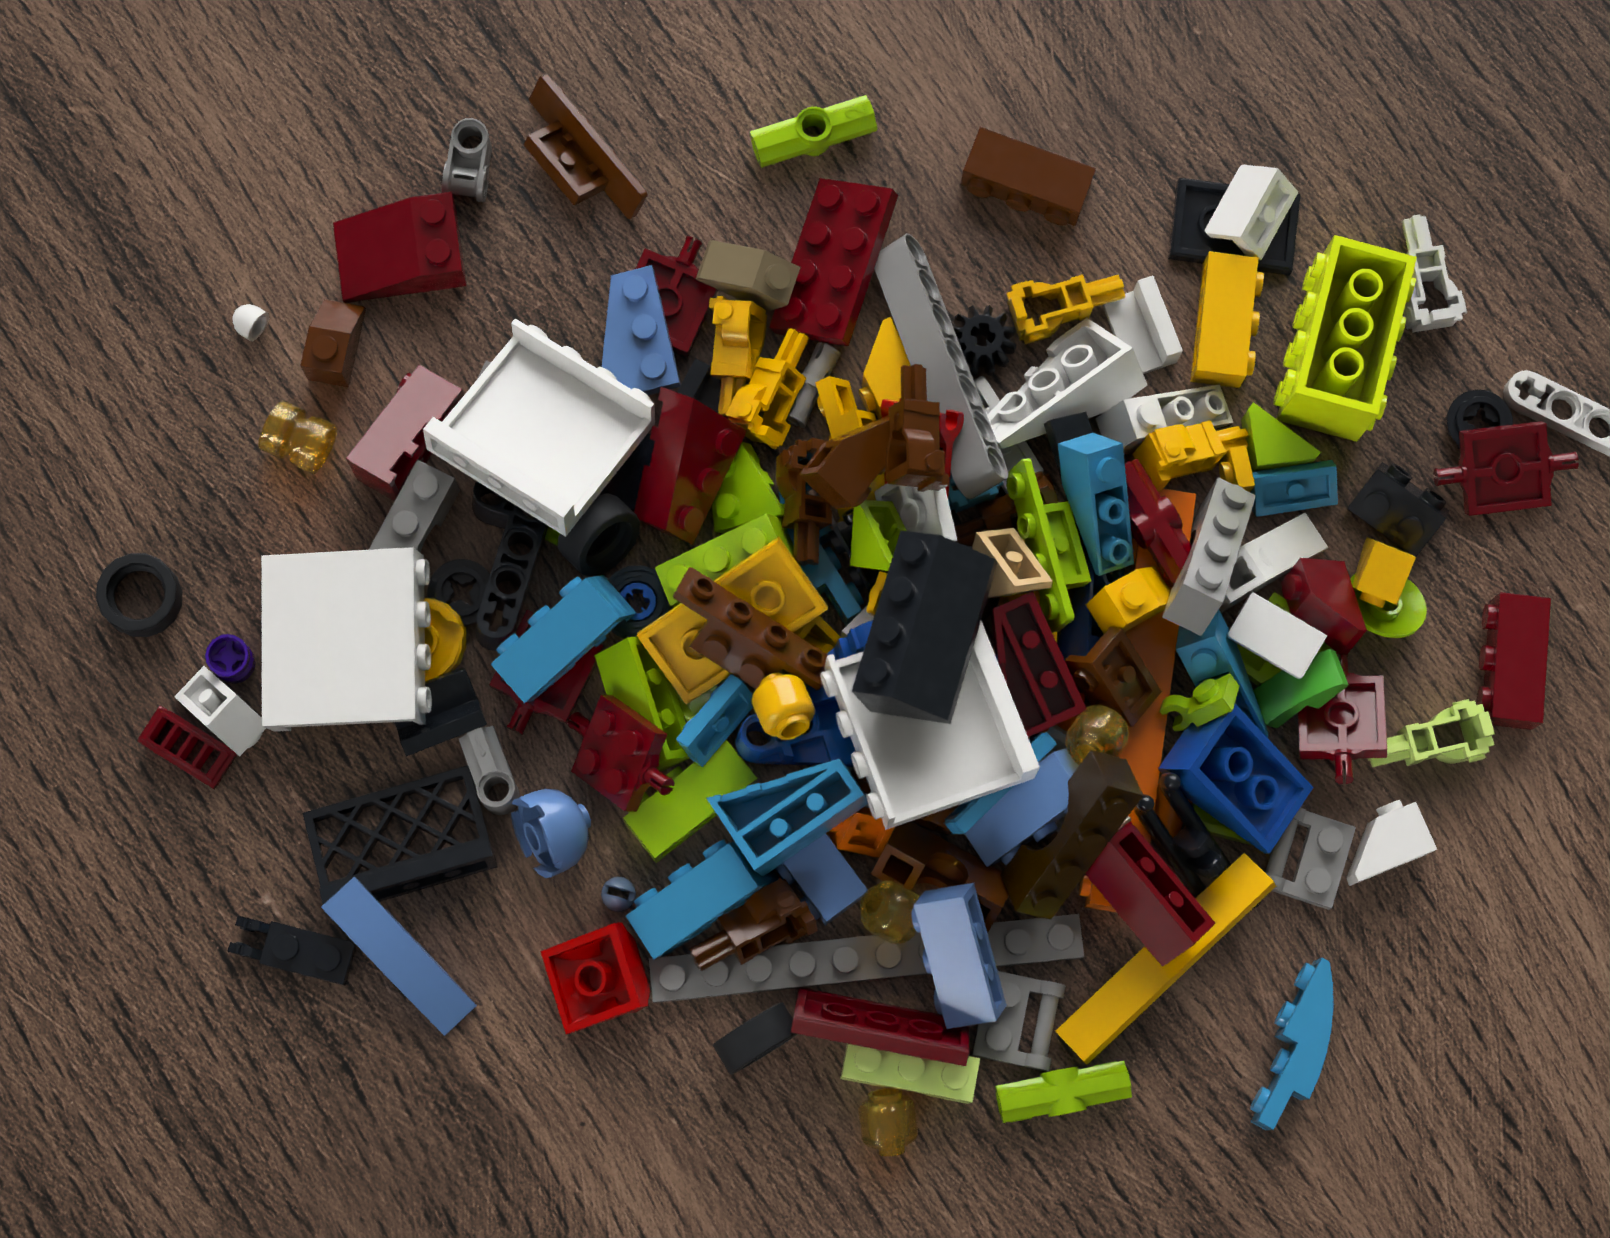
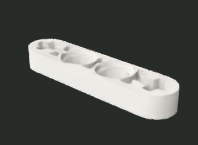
(1582, 408)

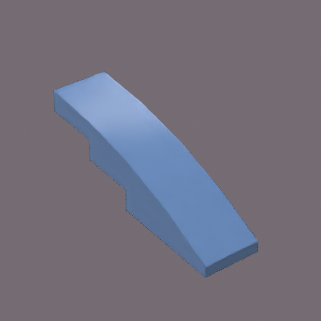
(399, 956)

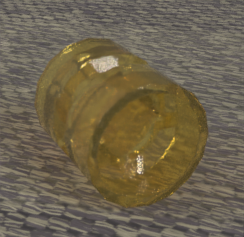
(291, 434)

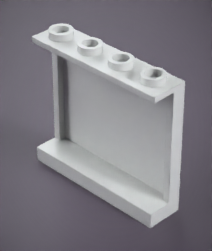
(543, 428)
(344, 638)
(933, 765)

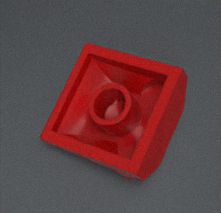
(596, 977)

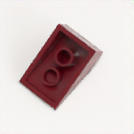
(400, 249)

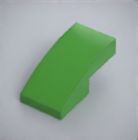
(1286, 695)

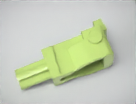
(1418, 741)

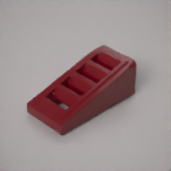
(156, 727)

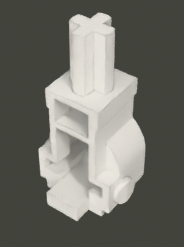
(1429, 267)

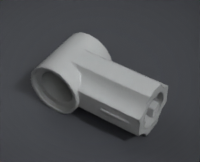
(489, 768)

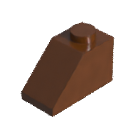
(333, 343)

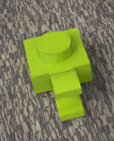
(1209, 701)

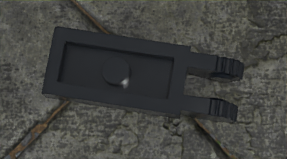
(298, 950)

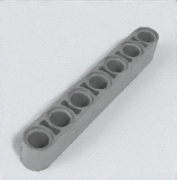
(934, 344)

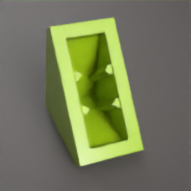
(1273, 443)
(875, 534)

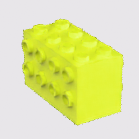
(1345, 338)

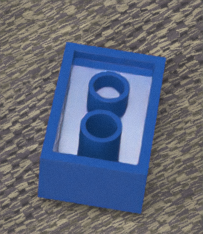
(1238, 777)

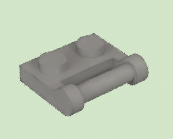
(1319, 862)
(1001, 1038)

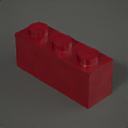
(1515, 660)
(1148, 895)

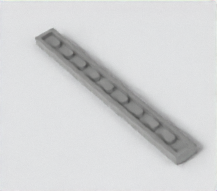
(854, 960)

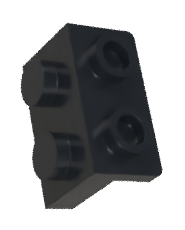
(1400, 508)

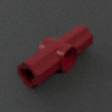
(1155, 523)

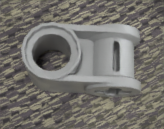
(468, 169)

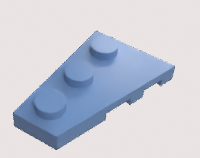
(637, 334)

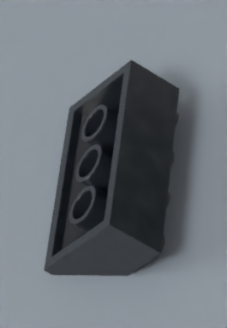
(924, 628)

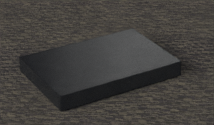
(1192, 212)

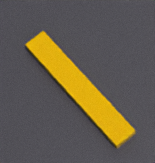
(1145, 980)

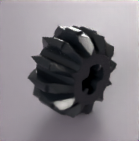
(997, 339)

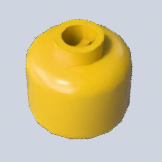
(783, 706)

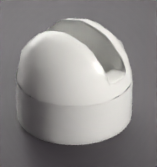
(250, 321)

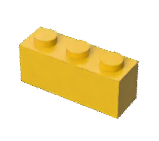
(1226, 320)

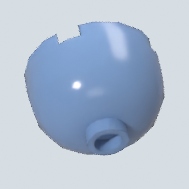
(552, 829)

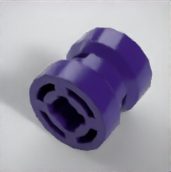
(224, 653)

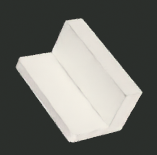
(1252, 209)
(1145, 326)
(1276, 635)

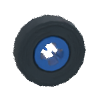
(646, 582)

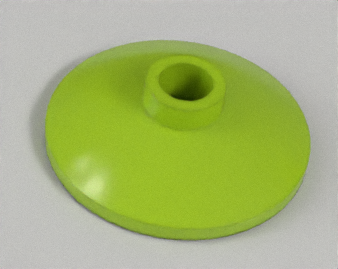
(1394, 619)

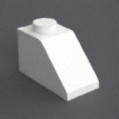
(221, 711)
(1391, 841)

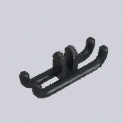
(1193, 848)

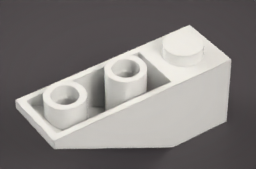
(1137, 417)
(1272, 557)

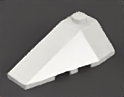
(1083, 373)

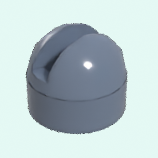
(616, 903)

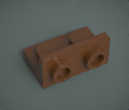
(1115, 676)

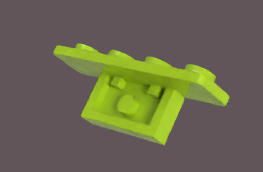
(1053, 540)

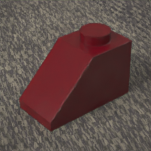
(1325, 599)

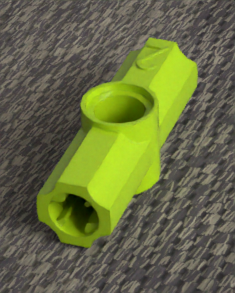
(838, 122)
(1063, 1091)

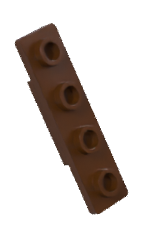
(576, 153)
(745, 638)

